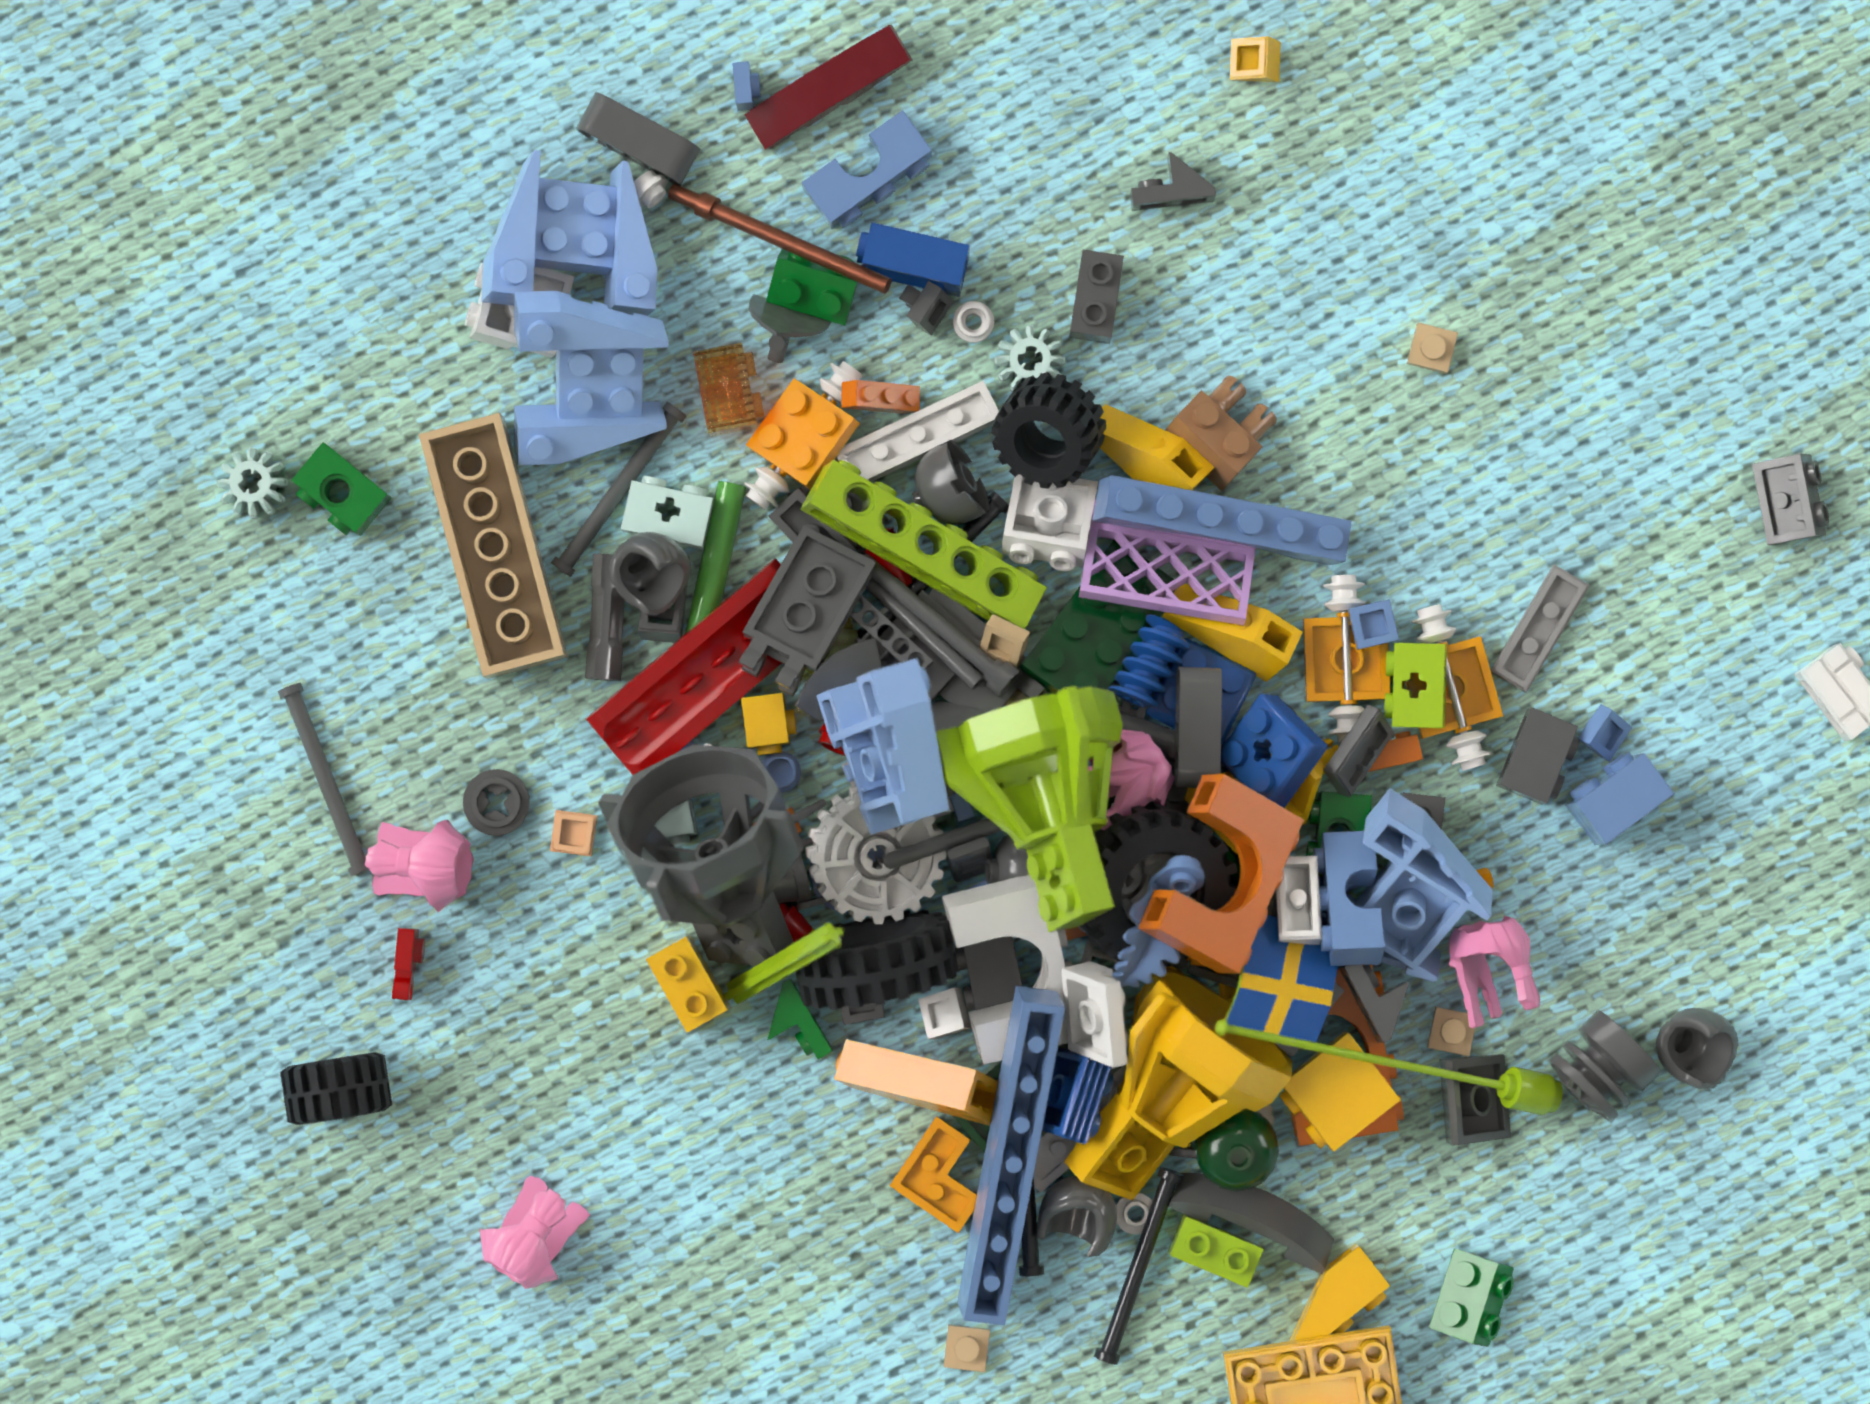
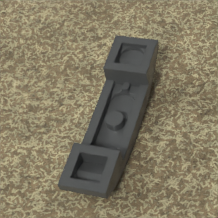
(1258, 1212)

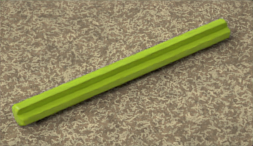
(784, 963)

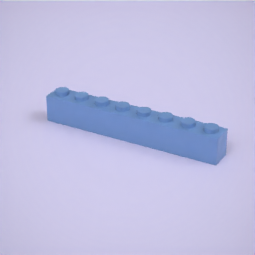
(1010, 1155)

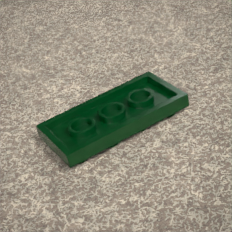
(1091, 636)

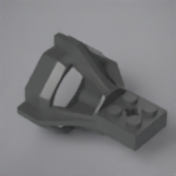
(727, 879)

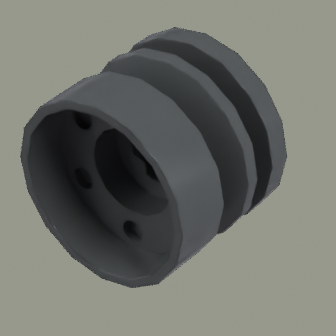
(1604, 1066)

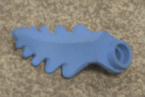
(1147, 952)

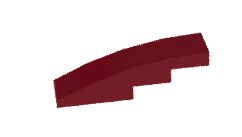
(828, 87)

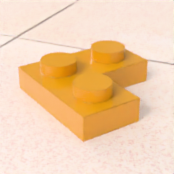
(926, 1177)

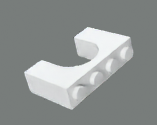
(997, 912)

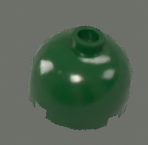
(1238, 1151)

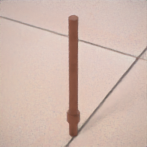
(710, 208)

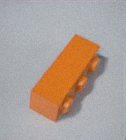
(880, 396)
(1399, 751)

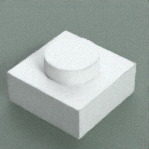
(944, 1013)

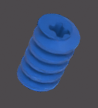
(1150, 662)

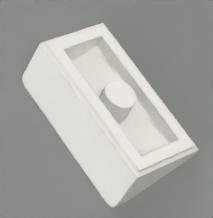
(1299, 902)

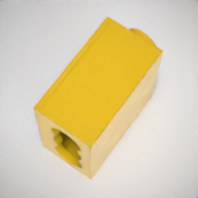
(688, 983)
(1338, 1094)

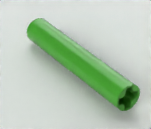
(717, 551)

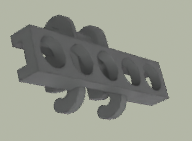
(871, 630)

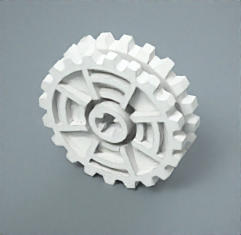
(851, 876)

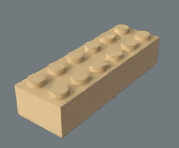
(493, 546)

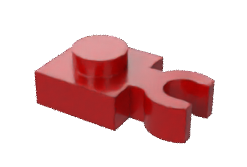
(409, 951)

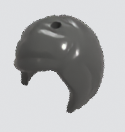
(650, 571)
(1706, 1047)
(1079, 1211)

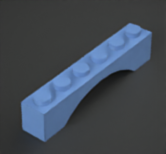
(1222, 518)

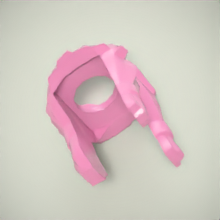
(1137, 774)
(421, 863)
(1468, 957)
(532, 1234)

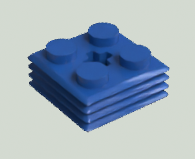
(1235, 685)
(1278, 731)
(1076, 1096)

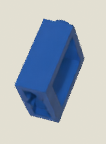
(914, 258)

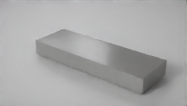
(1539, 628)

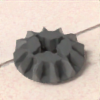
(476, 801)

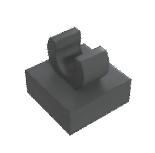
(926, 306)

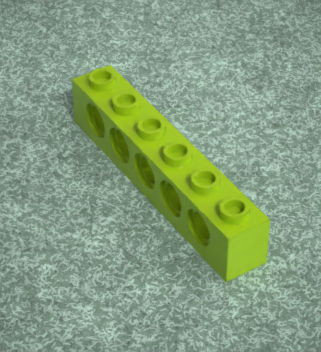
(829, 505)

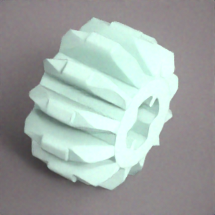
(1018, 352)
(266, 485)

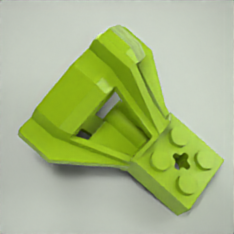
(1033, 781)

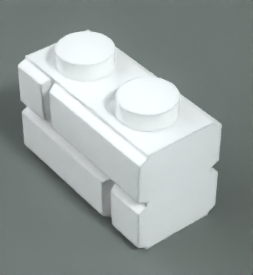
(1839, 689)

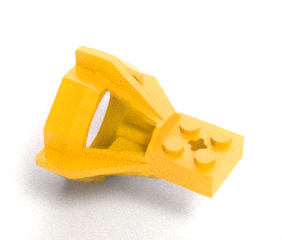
(1175, 1084)

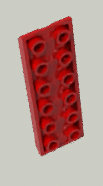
(685, 684)

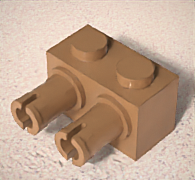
(1217, 435)

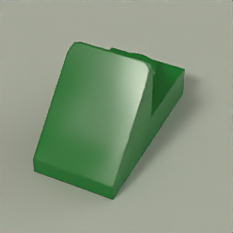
(792, 1011)

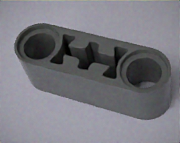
(638, 138)
(1197, 725)

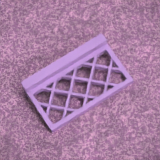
(1171, 546)

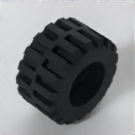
(1064, 408)
(336, 1088)

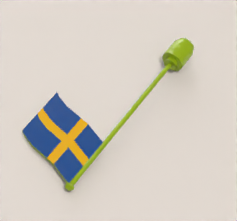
(1287, 997)

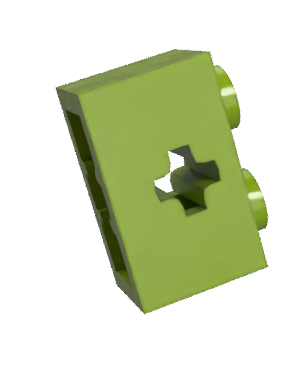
(1431, 664)
(1215, 1250)

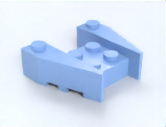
(575, 231)
(595, 377)
(889, 744)
(1420, 887)

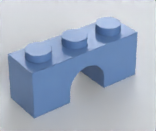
(841, 195)
(1351, 932)

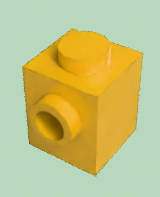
(767, 723)

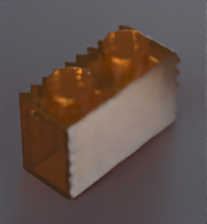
(727, 389)

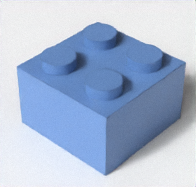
(1619, 798)

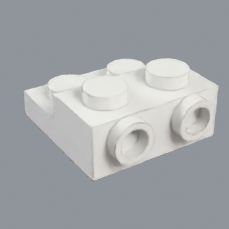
(495, 322)
(1049, 523)
(1095, 1013)

